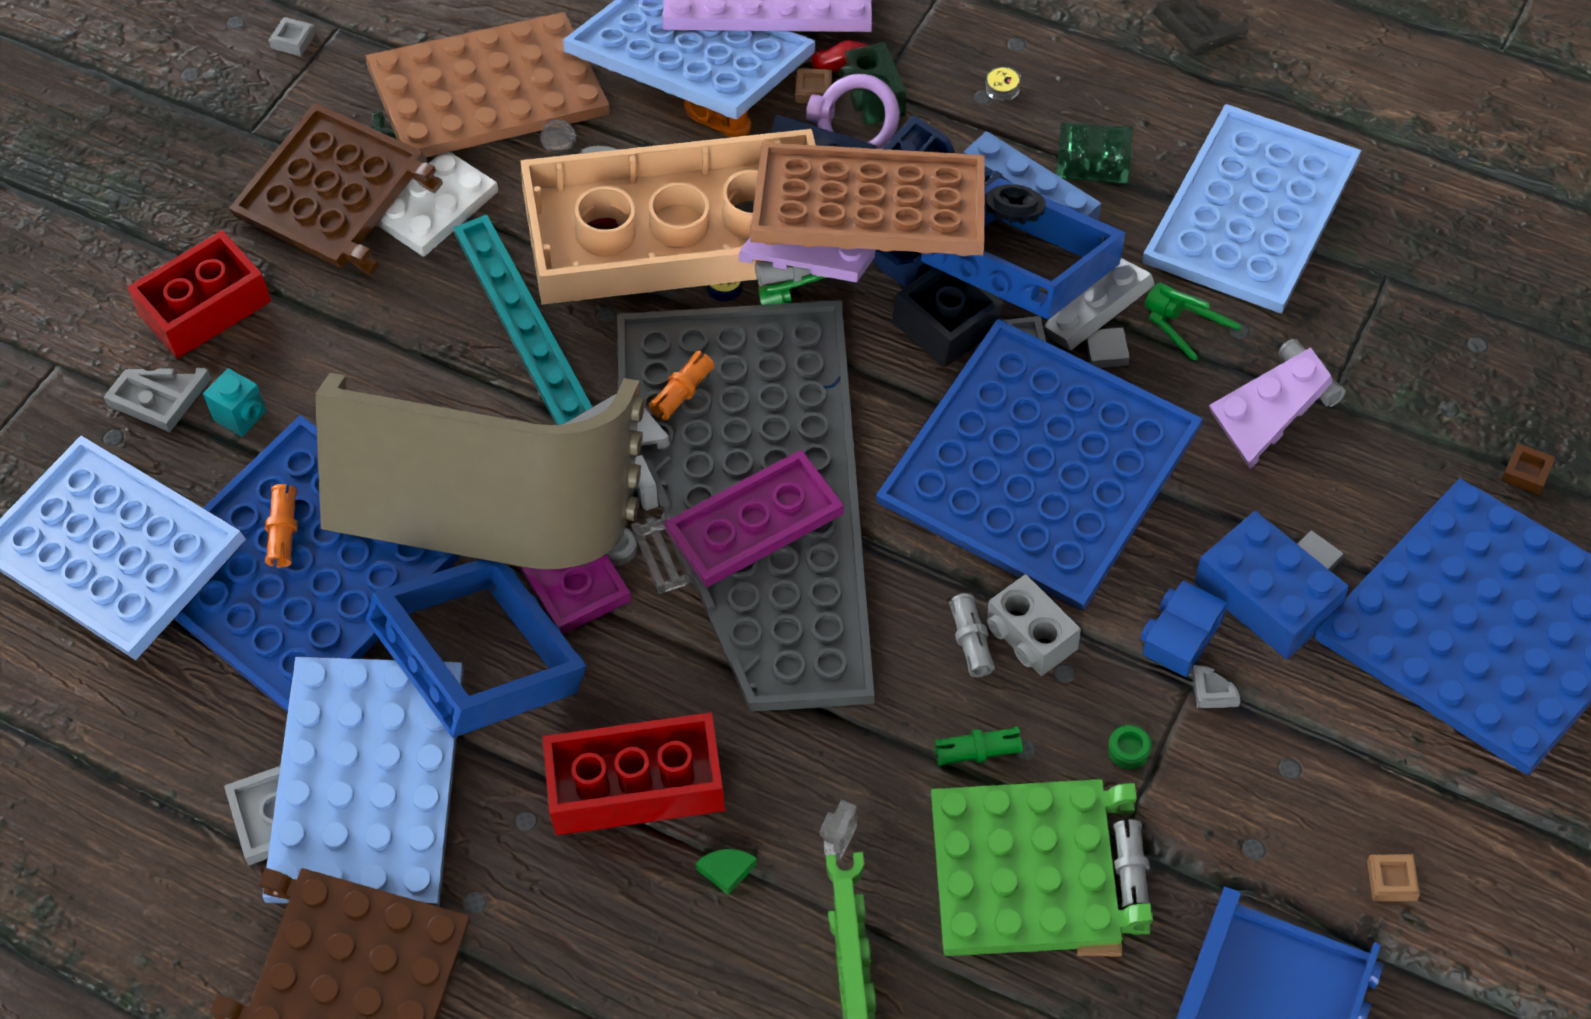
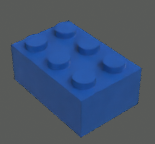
(1270, 584)

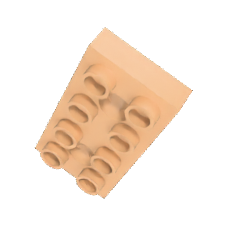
(670, 213)

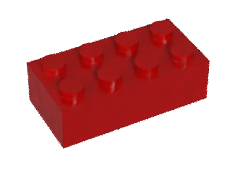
(633, 773)

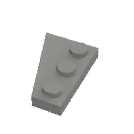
(1098, 304)

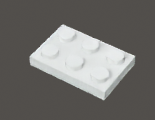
(427, 218)

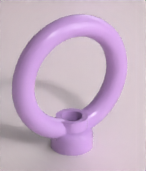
(822, 108)

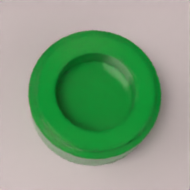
(1129, 747)

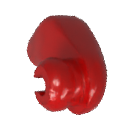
(835, 56)

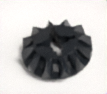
(1015, 203)

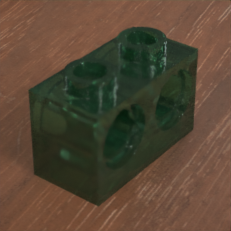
(877, 62)
(1094, 152)

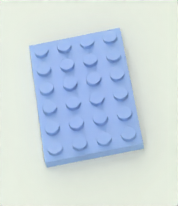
(707, 67)
(1252, 208)
(112, 546)
(363, 779)

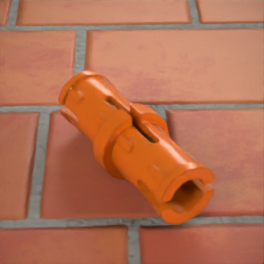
(681, 385)
(281, 525)

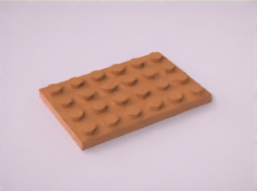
(485, 85)
(870, 199)

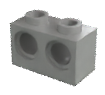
(1040, 621)

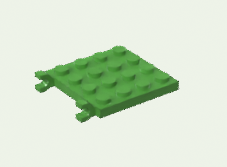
(1030, 867)
(850, 939)

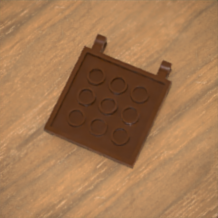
(332, 186)
(351, 954)

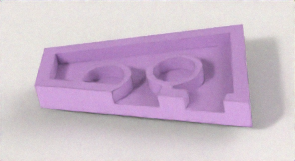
(820, 260)
(1267, 405)

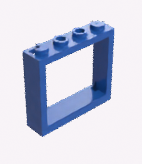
(1021, 287)
(431, 676)

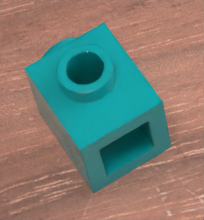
(235, 402)

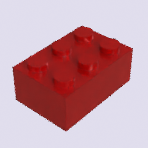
(199, 294)

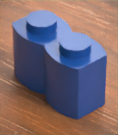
(1183, 628)

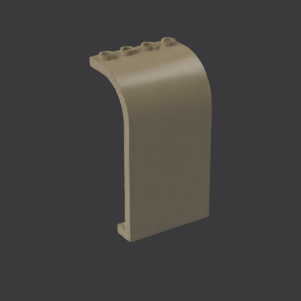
(478, 479)

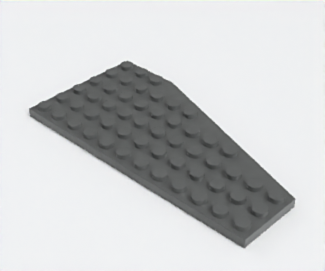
(800, 614)

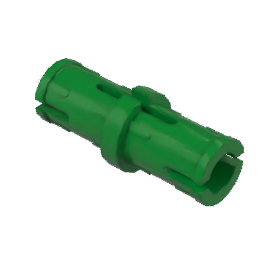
(978, 746)

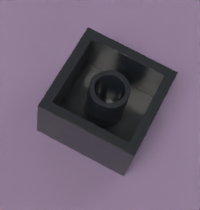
(945, 314)

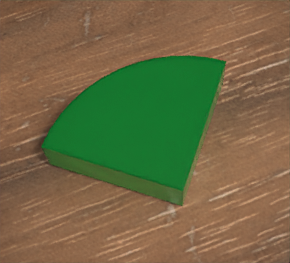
(726, 867)

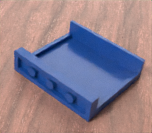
(1275, 970)

